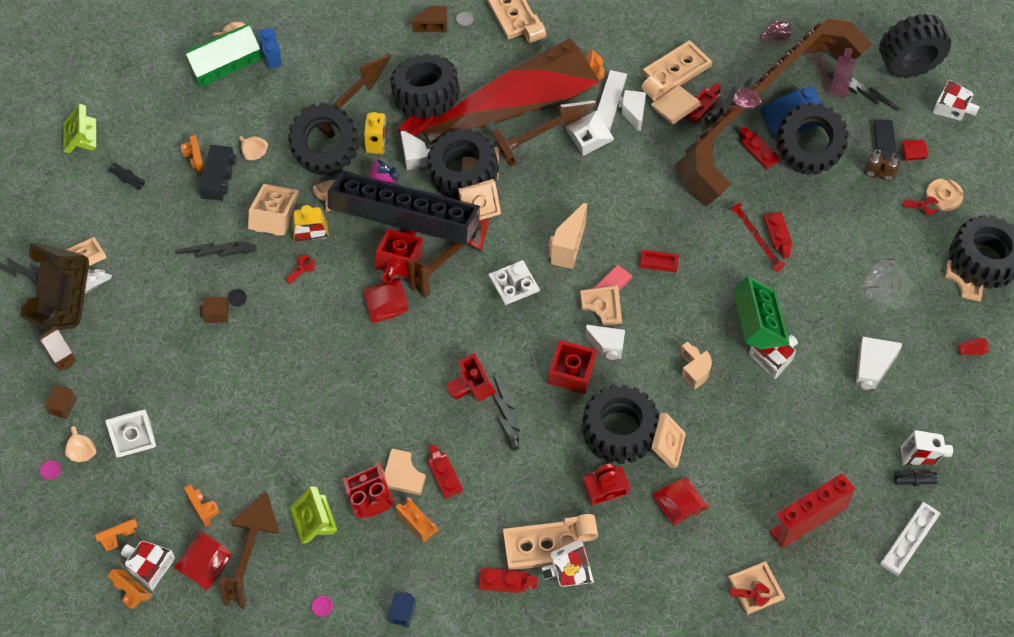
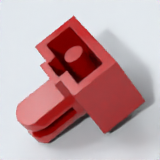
(472, 379)
(606, 484)

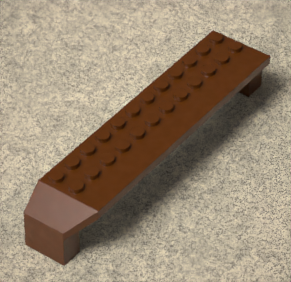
(697, 165)

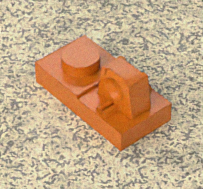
(596, 64)
(192, 149)
(204, 511)
(108, 536)
(134, 591)

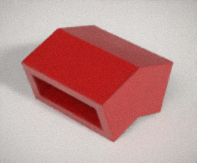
(914, 150)

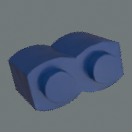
(270, 48)

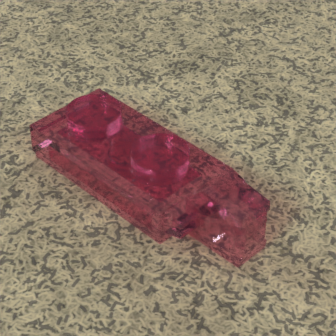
(842, 74)

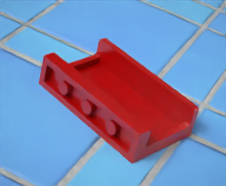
(812, 510)

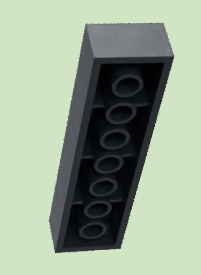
(404, 207)

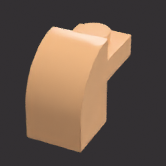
(699, 365)

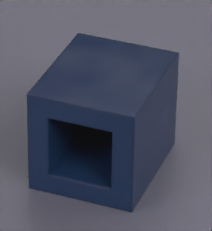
(402, 609)

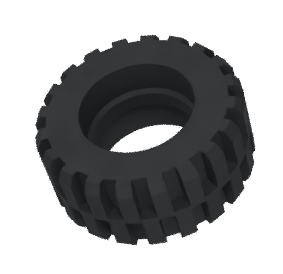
(915, 45)
(426, 100)
(816, 115)
(307, 122)
(459, 145)
(975, 266)
(620, 401)

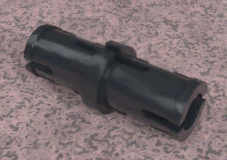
(126, 176)
(915, 478)

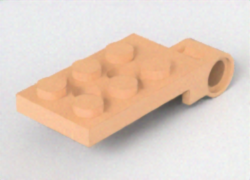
(523, 23)
(660, 77)
(558, 533)

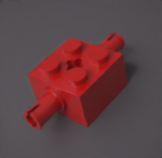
(395, 253)

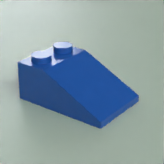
(778, 109)

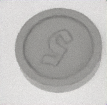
(464, 19)

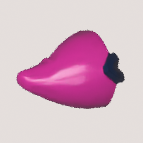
(383, 172)

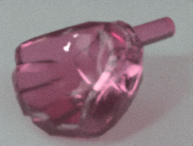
(777, 30)
(747, 98)

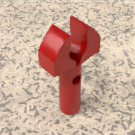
(922, 205)
(301, 268)
(753, 594)

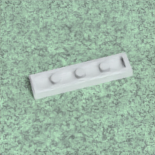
(611, 97)
(910, 539)

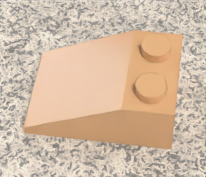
(272, 209)
(567, 239)

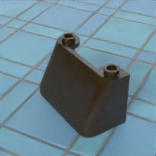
(59, 288)

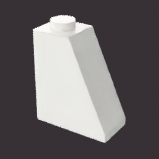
(874, 361)

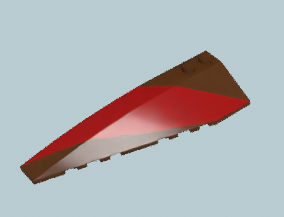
(541, 81)

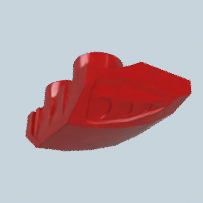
(386, 300)
(368, 492)
(679, 501)
(203, 560)

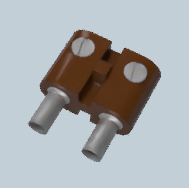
(885, 168)

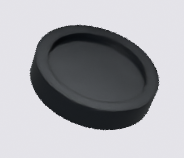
(237, 297)

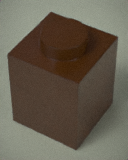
(215, 310)
(60, 402)

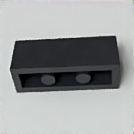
(217, 172)

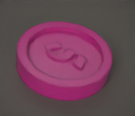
(50, 470)
(322, 606)

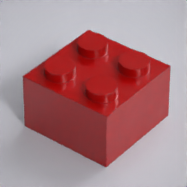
(572, 366)

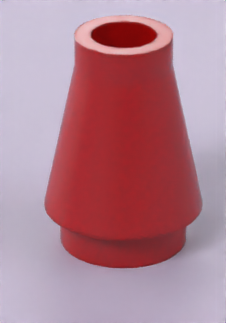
(977, 346)

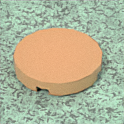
(947, 193)

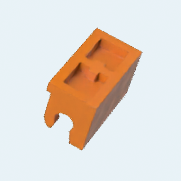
(416, 520)

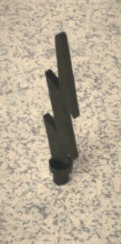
(872, 94)
(713, 115)
(226, 249)
(19, 268)
(509, 422)

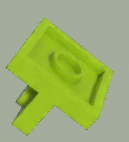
(79, 130)
(312, 515)

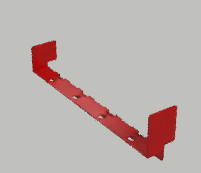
(778, 265)

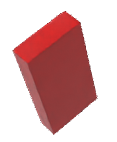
(659, 261)

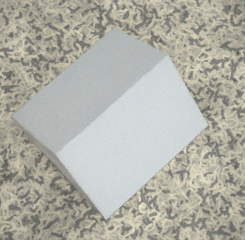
(131, 433)

